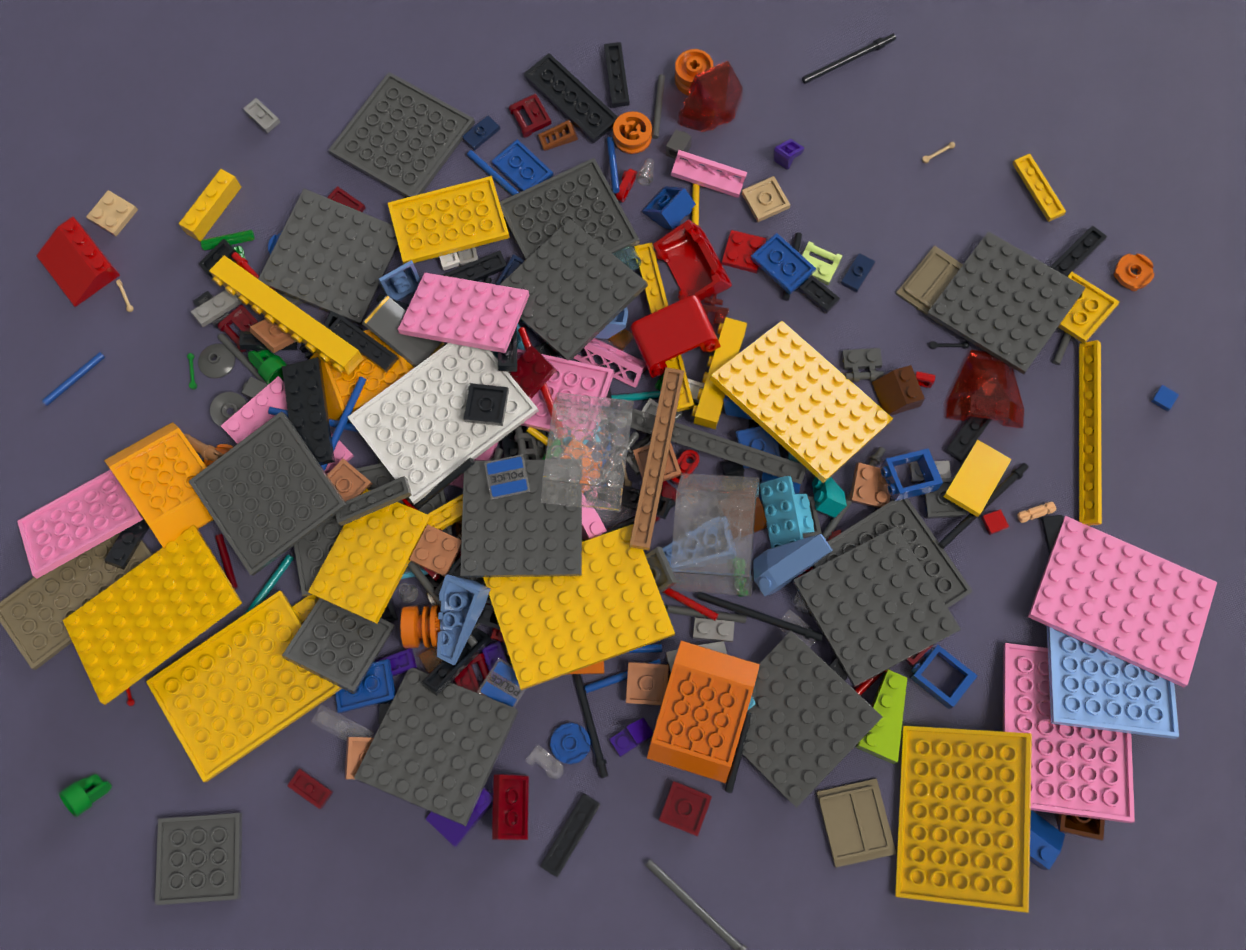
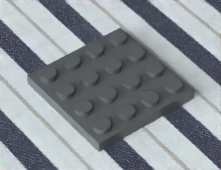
(337, 645)
(198, 859)

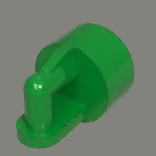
(267, 369)
(77, 800)

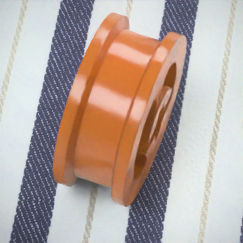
(631, 125)

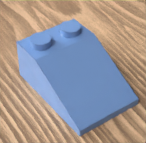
(400, 282)

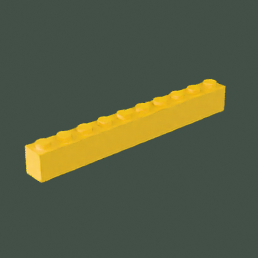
(286, 315)

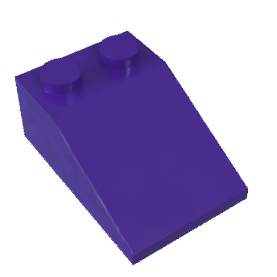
(456, 832)

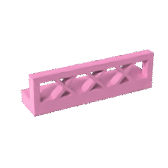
(708, 175)
(614, 355)

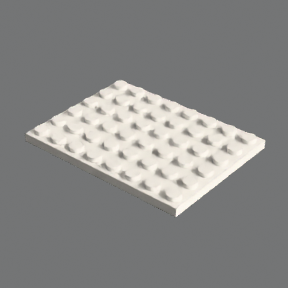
(420, 417)

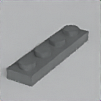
(374, 500)

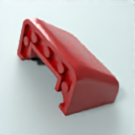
(692, 262)
(672, 333)

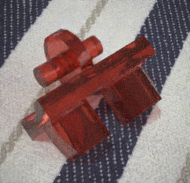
(720, 313)

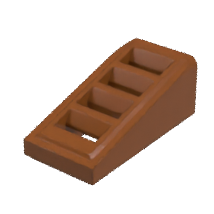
(565, 139)

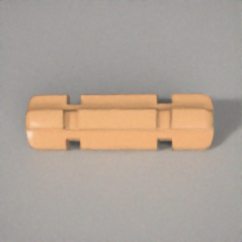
(1036, 512)

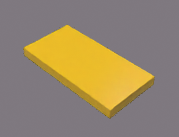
(977, 478)

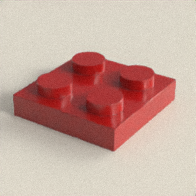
(739, 251)

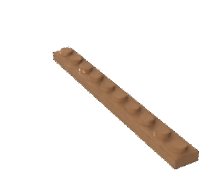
(657, 459)

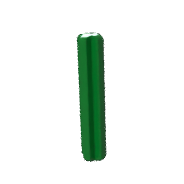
(233, 238)

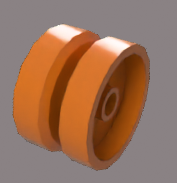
(688, 65)

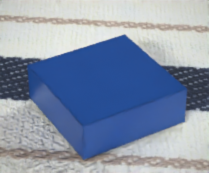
(1165, 398)

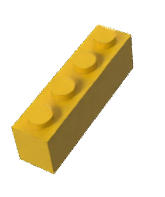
(210, 205)

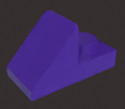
(786, 152)
(631, 736)

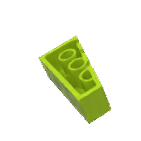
(889, 702)

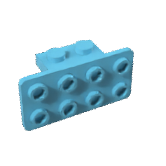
(786, 512)

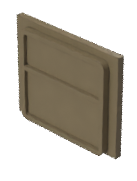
(929, 280)
(856, 823)

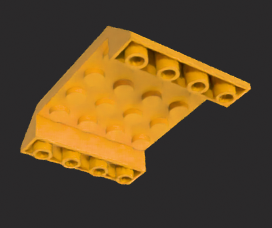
(340, 385)
(157, 481)

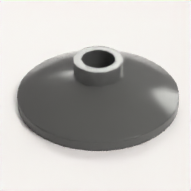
(221, 366)
(222, 403)

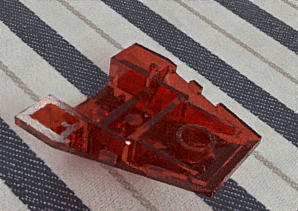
(712, 99)
(986, 391)

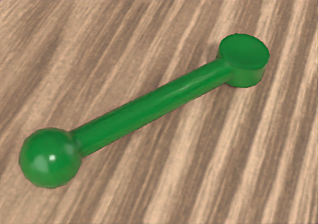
(192, 384)

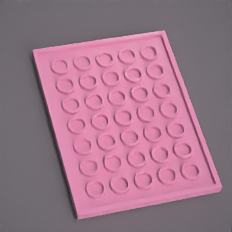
(1124, 601)
(1071, 766)

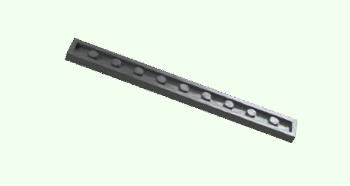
(724, 448)

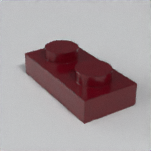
(310, 789)

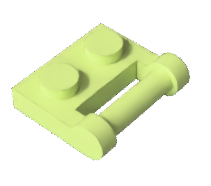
(824, 271)

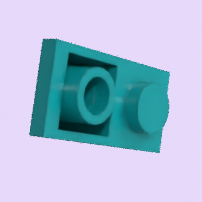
(828, 497)

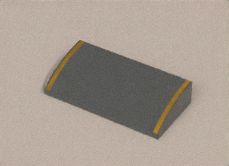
(385, 323)

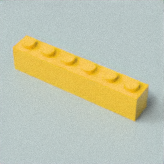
(711, 397)

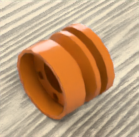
(418, 626)

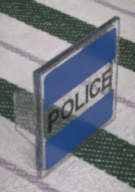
(507, 477)
(502, 684)

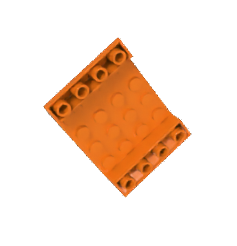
(703, 711)

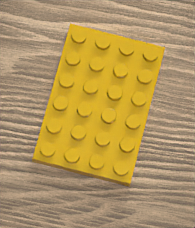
(448, 220)
(370, 560)

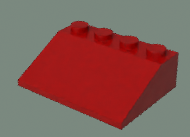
(76, 262)

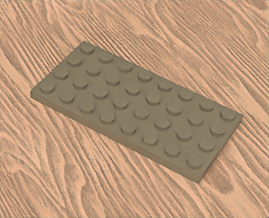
(37, 608)

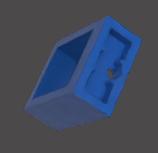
(927, 466)
(960, 689)

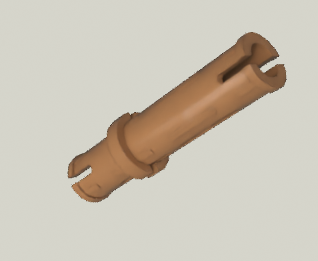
(207, 452)

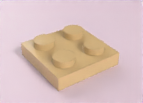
(765, 199)
(112, 213)

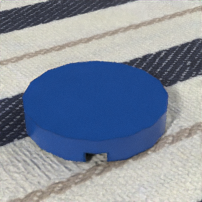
(570, 743)

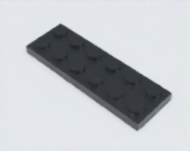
(571, 97)
(308, 407)

